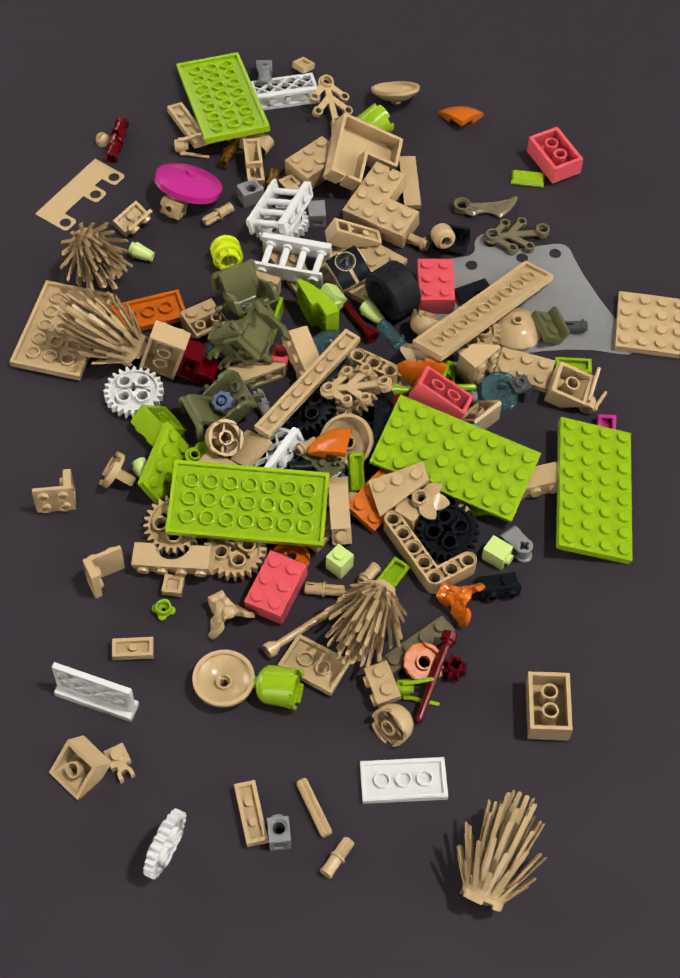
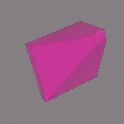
(606, 420)

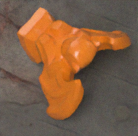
(458, 598)

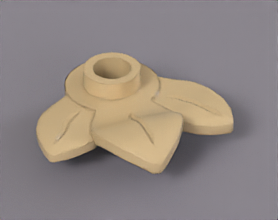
(433, 500)

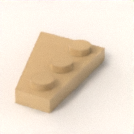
(396, 486)

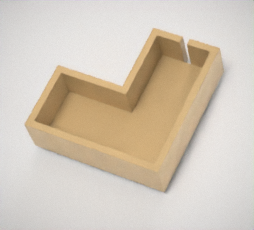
(357, 145)
(376, 205)

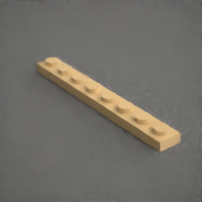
(307, 384)

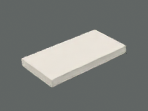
(403, 780)

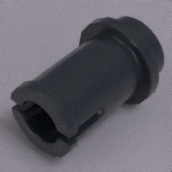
(299, 465)

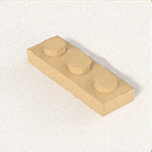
(251, 813)

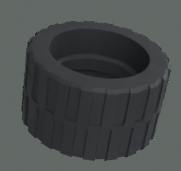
(393, 290)

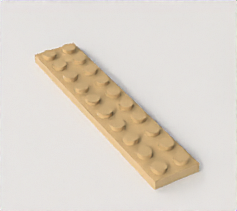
(482, 311)

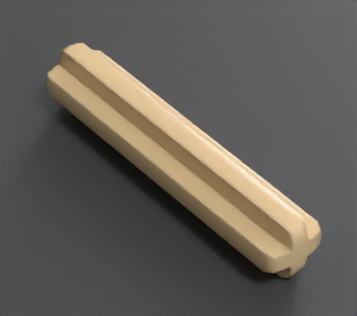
(314, 808)

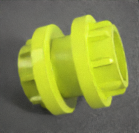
(226, 251)

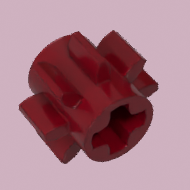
(454, 668)

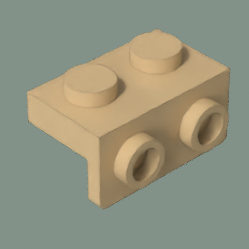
(131, 218)
(382, 684)

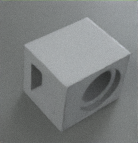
(249, 192)
(317, 214)
(279, 841)

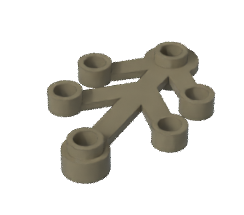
(494, 236)

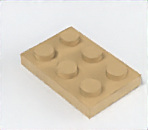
(536, 368)
(317, 662)

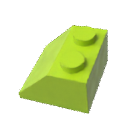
(150, 419)

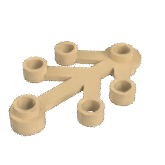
(327, 85)
(332, 389)

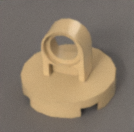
(113, 470)

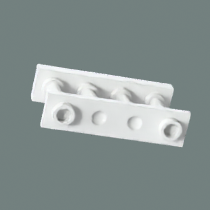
(289, 216)
(297, 246)

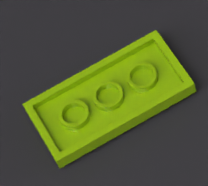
(158, 471)

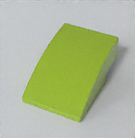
(317, 306)

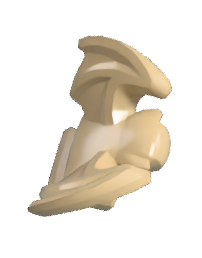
(223, 610)

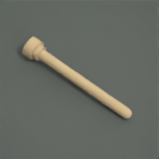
(272, 648)

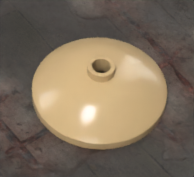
(395, 91)
(518, 330)
(360, 435)
(220, 668)

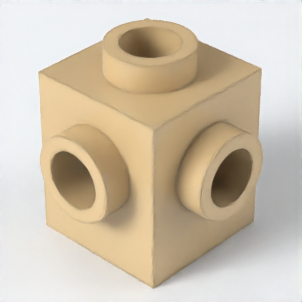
(173, 208)

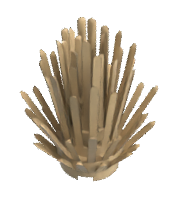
(92, 251)
(105, 334)
(366, 620)
(497, 854)

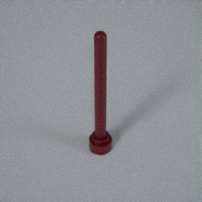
(370, 334)
(448, 639)

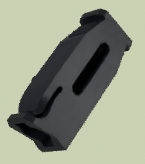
(382, 410)

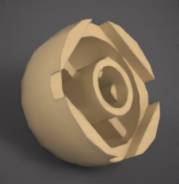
(422, 321)
(224, 438)
(393, 723)

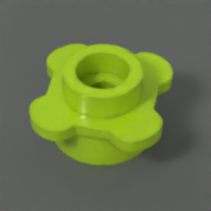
(163, 604)

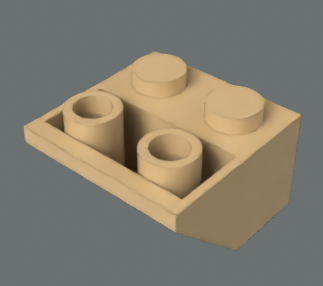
(201, 318)
(477, 362)

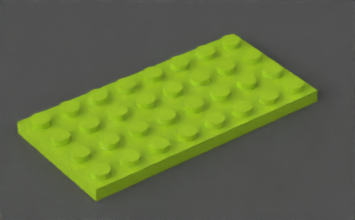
(222, 98)
(464, 458)
(594, 491)
(248, 503)

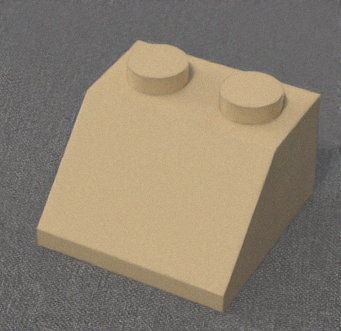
(568, 386)
(79, 766)

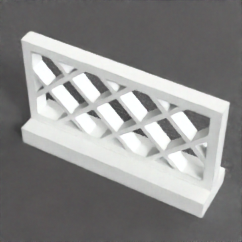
(288, 97)
(284, 450)
(94, 692)

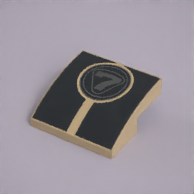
(348, 268)

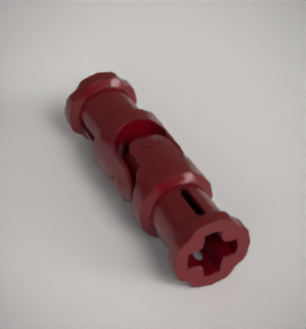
(116, 140)

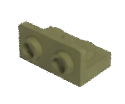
(551, 325)
(330, 464)

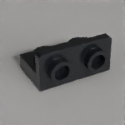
(499, 586)

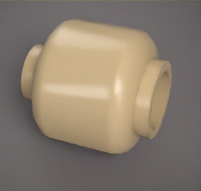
(442, 236)

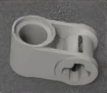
(264, 70)
(521, 544)

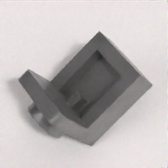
(521, 387)

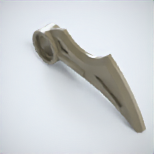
(497, 208)

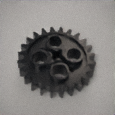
(312, 413)
(462, 539)

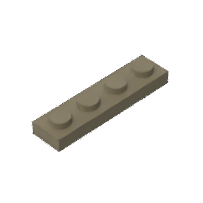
(429, 634)

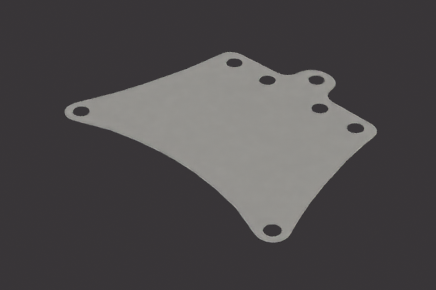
(567, 292)

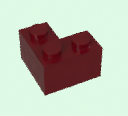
(196, 366)

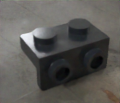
(462, 239)

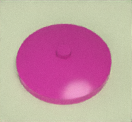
(188, 183)

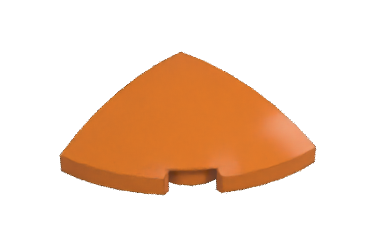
(461, 114)
(412, 370)
(332, 442)

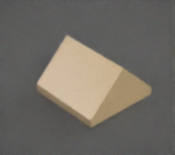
(483, 413)

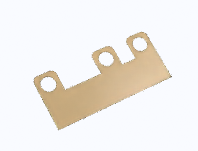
(78, 187)

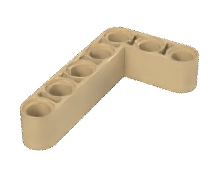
(422, 557)

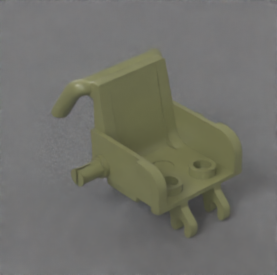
(242, 288)
(246, 338)
(203, 412)

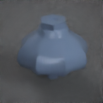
(222, 401)

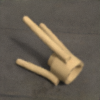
(182, 145)
(591, 404)

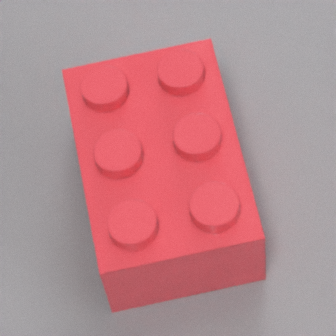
(554, 155)
(436, 285)
(440, 393)
(276, 587)

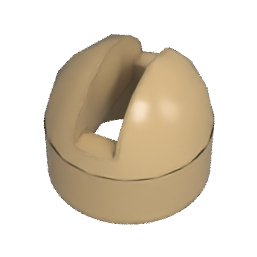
(102, 139)

